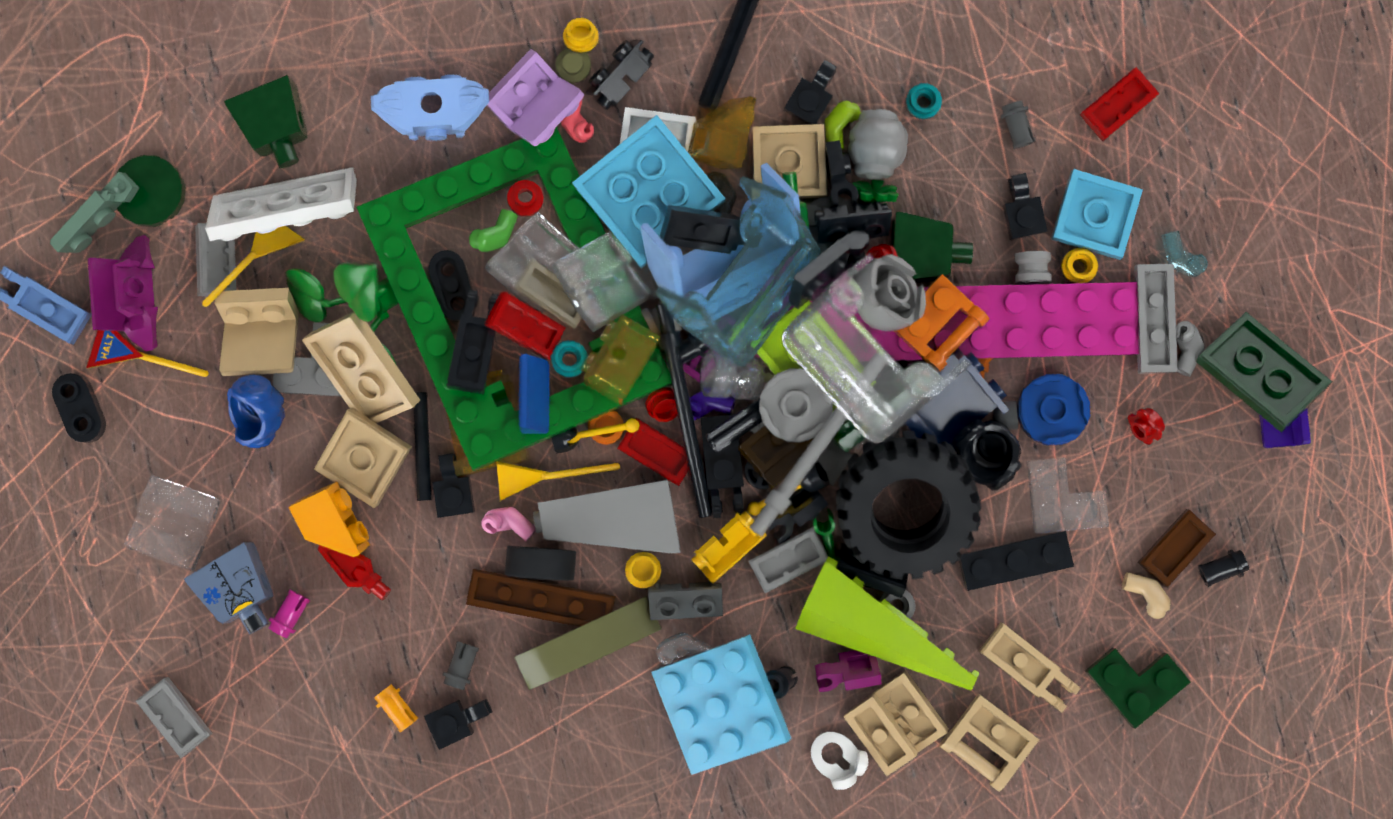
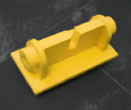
(720, 555)

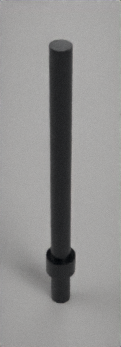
(670, 341)

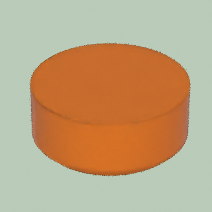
(607, 419)

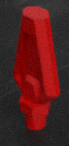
(356, 572)

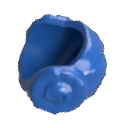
(255, 410)

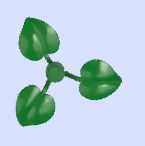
(355, 285)

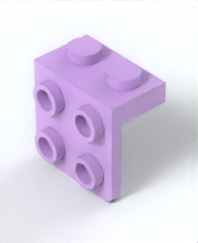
(533, 99)

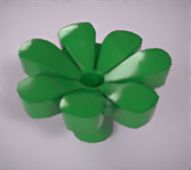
(876, 191)

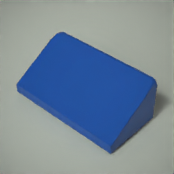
(534, 395)

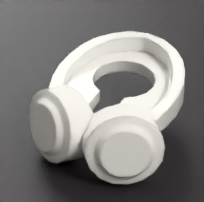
(840, 778)

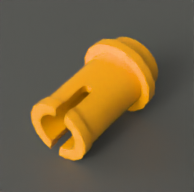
(396, 707)

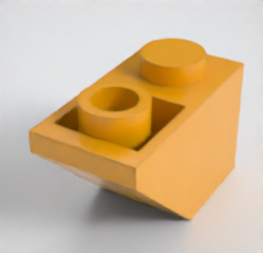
(329, 521)

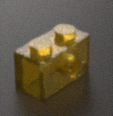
(620, 359)

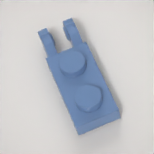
(45, 307)

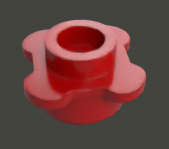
(1146, 425)

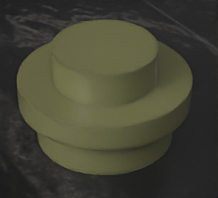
(573, 65)

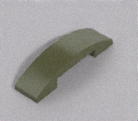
(587, 643)

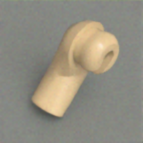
(1152, 591)

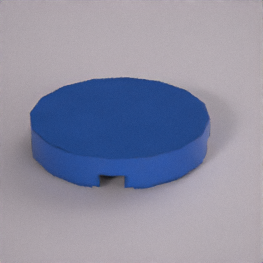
(1053, 409)

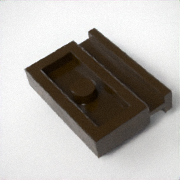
(771, 455)

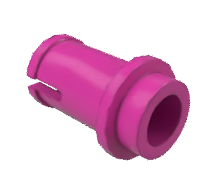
(288, 614)

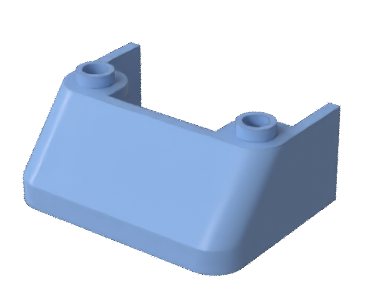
(698, 268)

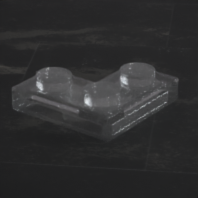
(1053, 505)

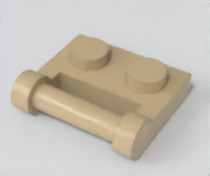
(995, 731)

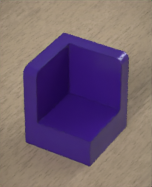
(1294, 435)

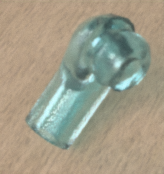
(1183, 261)

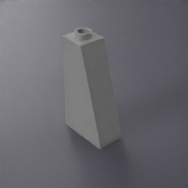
(621, 518)

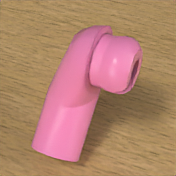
(507, 519)

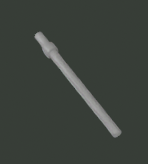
(779, 500)

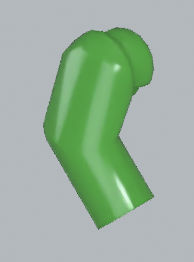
(496, 236)

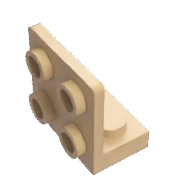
(258, 331)

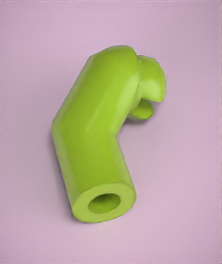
(838, 119)

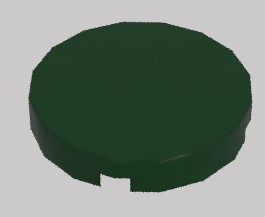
(159, 192)

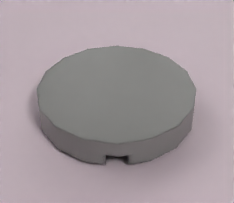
(794, 406)

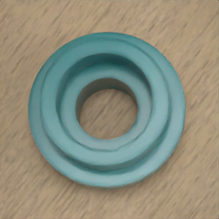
(923, 90)
(561, 350)

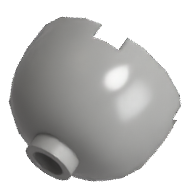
(890, 294)

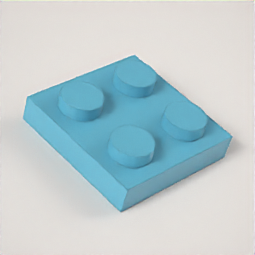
(1096, 214)

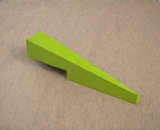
(853, 618)

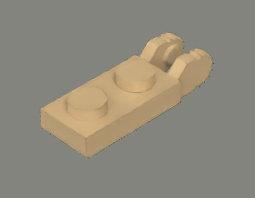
(1026, 665)

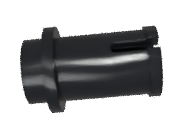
(690, 349)
(1224, 568)
(783, 679)

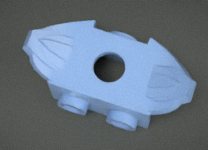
(401, 106)

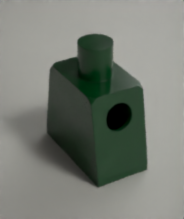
(271, 119)
(928, 246)

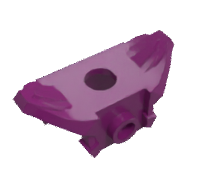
(124, 294)

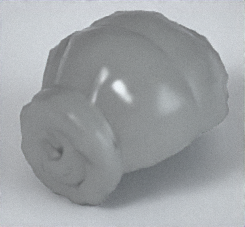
(877, 144)

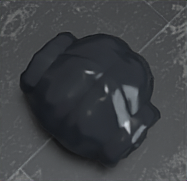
(989, 452)

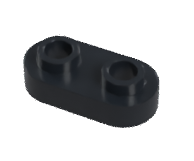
(449, 287)
(78, 406)

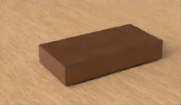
(1176, 548)

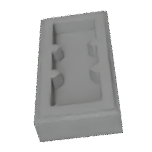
(213, 261)
(788, 560)
(174, 717)

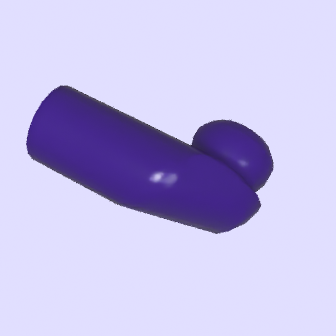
(703, 405)

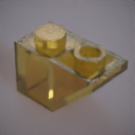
(723, 133)

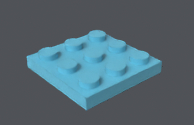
(640, 182)
(721, 705)

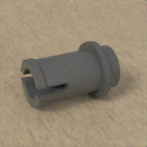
(1018, 124)
(460, 666)

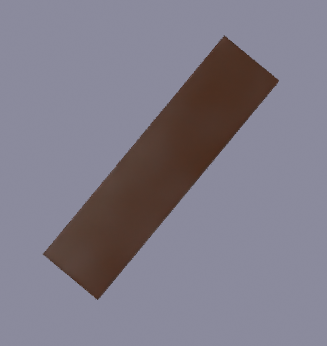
(537, 598)

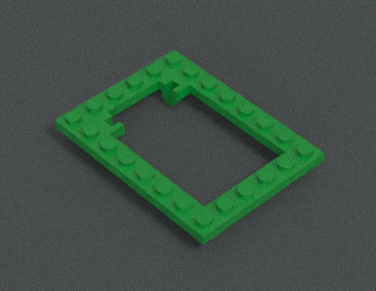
(488, 422)

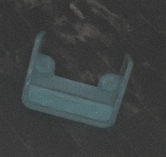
(757, 283)

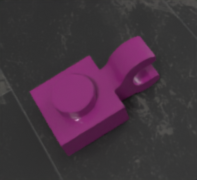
(853, 669)

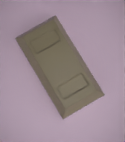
(546, 291)

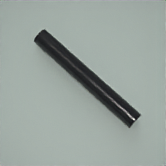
(422, 448)

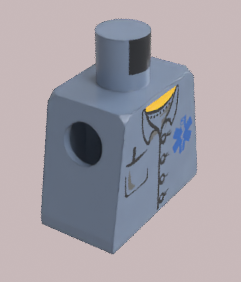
(234, 587)

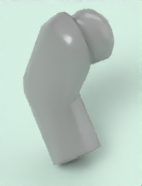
(1190, 345)

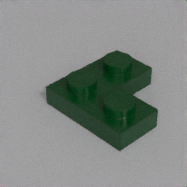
(1137, 694)

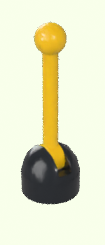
(569, 439)
(814, 481)

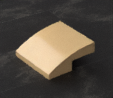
(896, 722)

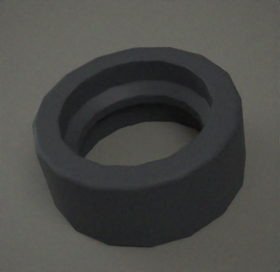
(540, 563)

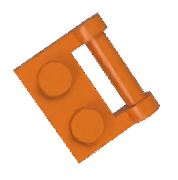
(942, 303)

